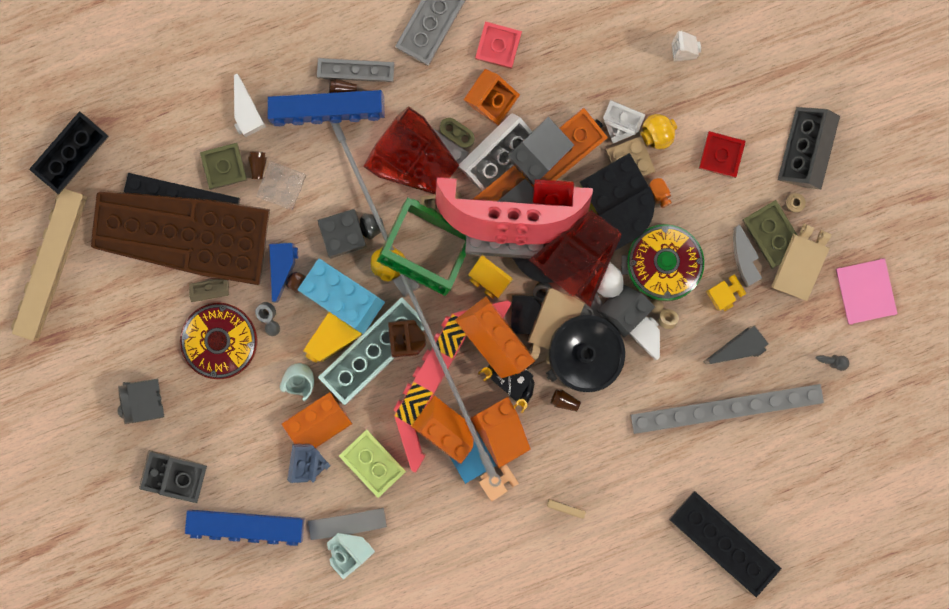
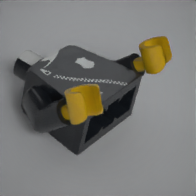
(517, 386)

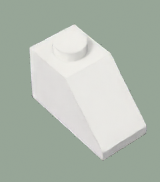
(648, 336)

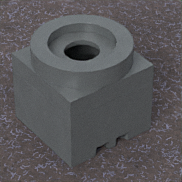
(141, 401)

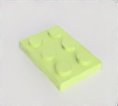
(372, 463)

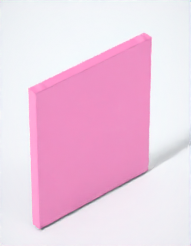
(866, 291)

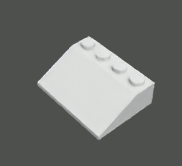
(489, 158)

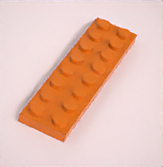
(580, 130)

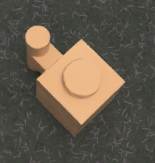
(495, 492)

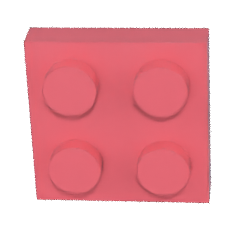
(498, 45)

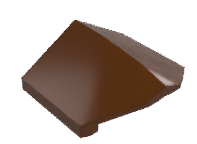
(406, 338)

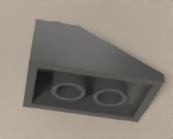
(540, 150)
(746, 344)

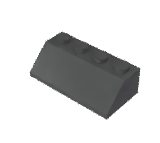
(809, 147)

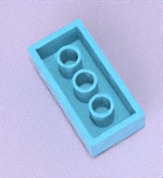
(341, 296)

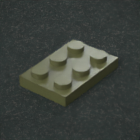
(771, 232)

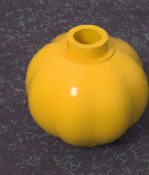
(658, 131)
(382, 271)

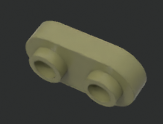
(457, 133)

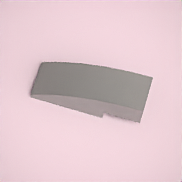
(744, 257)

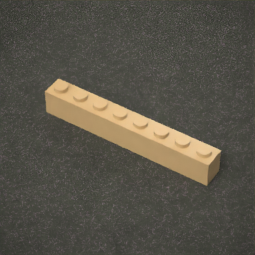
(49, 265)

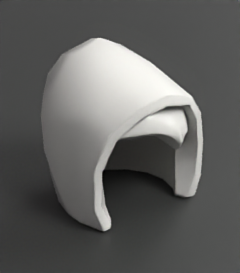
(611, 283)

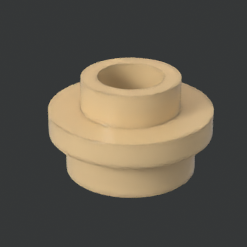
(789, 202)

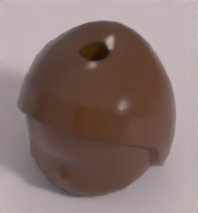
(294, 281)

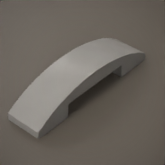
(347, 524)

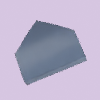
(305, 463)

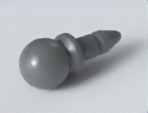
(839, 362)

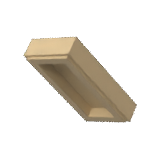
(566, 508)

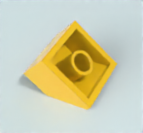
(489, 277)

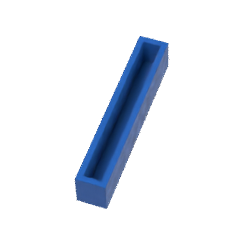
(326, 107)
(244, 526)

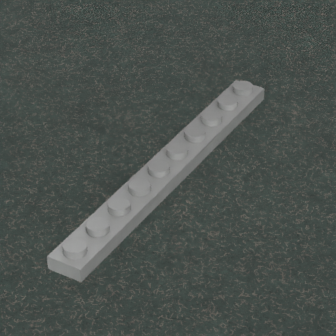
(727, 408)

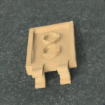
(802, 263)
(554, 311)

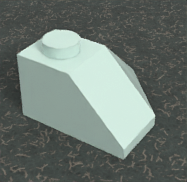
(348, 553)

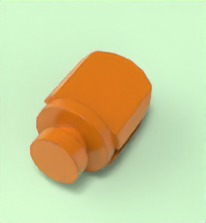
(660, 192)

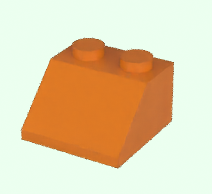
(491, 96)

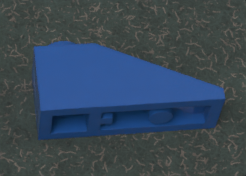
(281, 264)

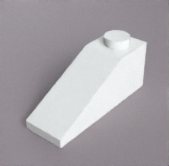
(685, 47)
(245, 112)

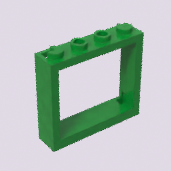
(411, 269)

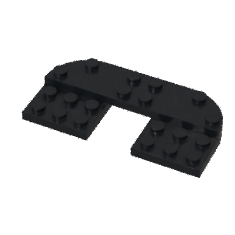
(619, 198)

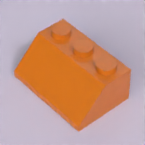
(317, 422)
(445, 429)

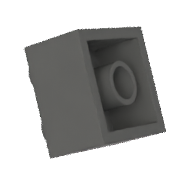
(342, 233)

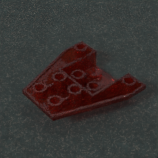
(411, 153)

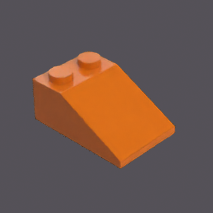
(501, 432)

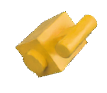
(723, 296)

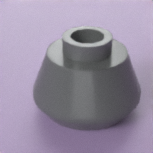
(369, 226)

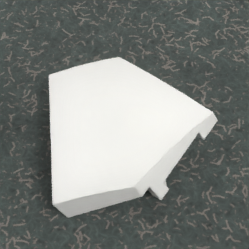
(622, 121)

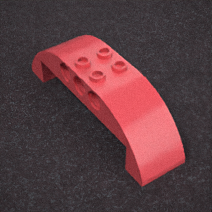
(509, 221)

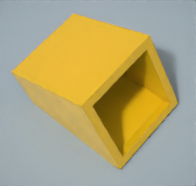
(330, 338)

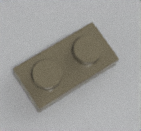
(208, 289)

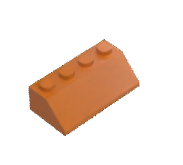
(495, 339)

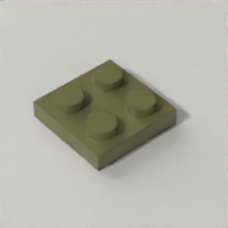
(223, 166)

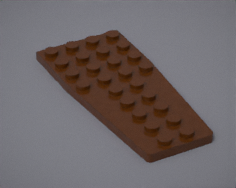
(183, 233)

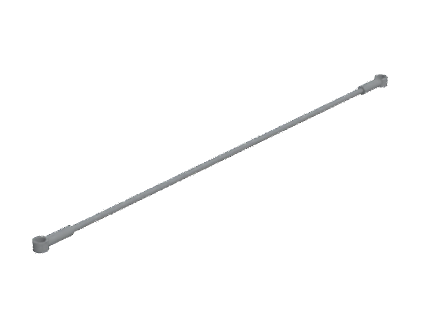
(483, 455)

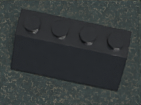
(69, 152)

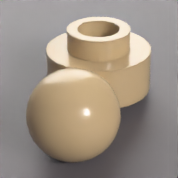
(665, 314)

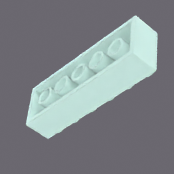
(367, 355)

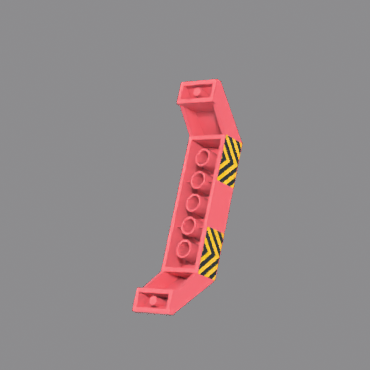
(427, 381)

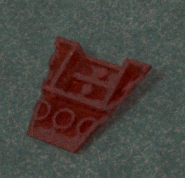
(579, 256)

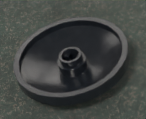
(586, 353)

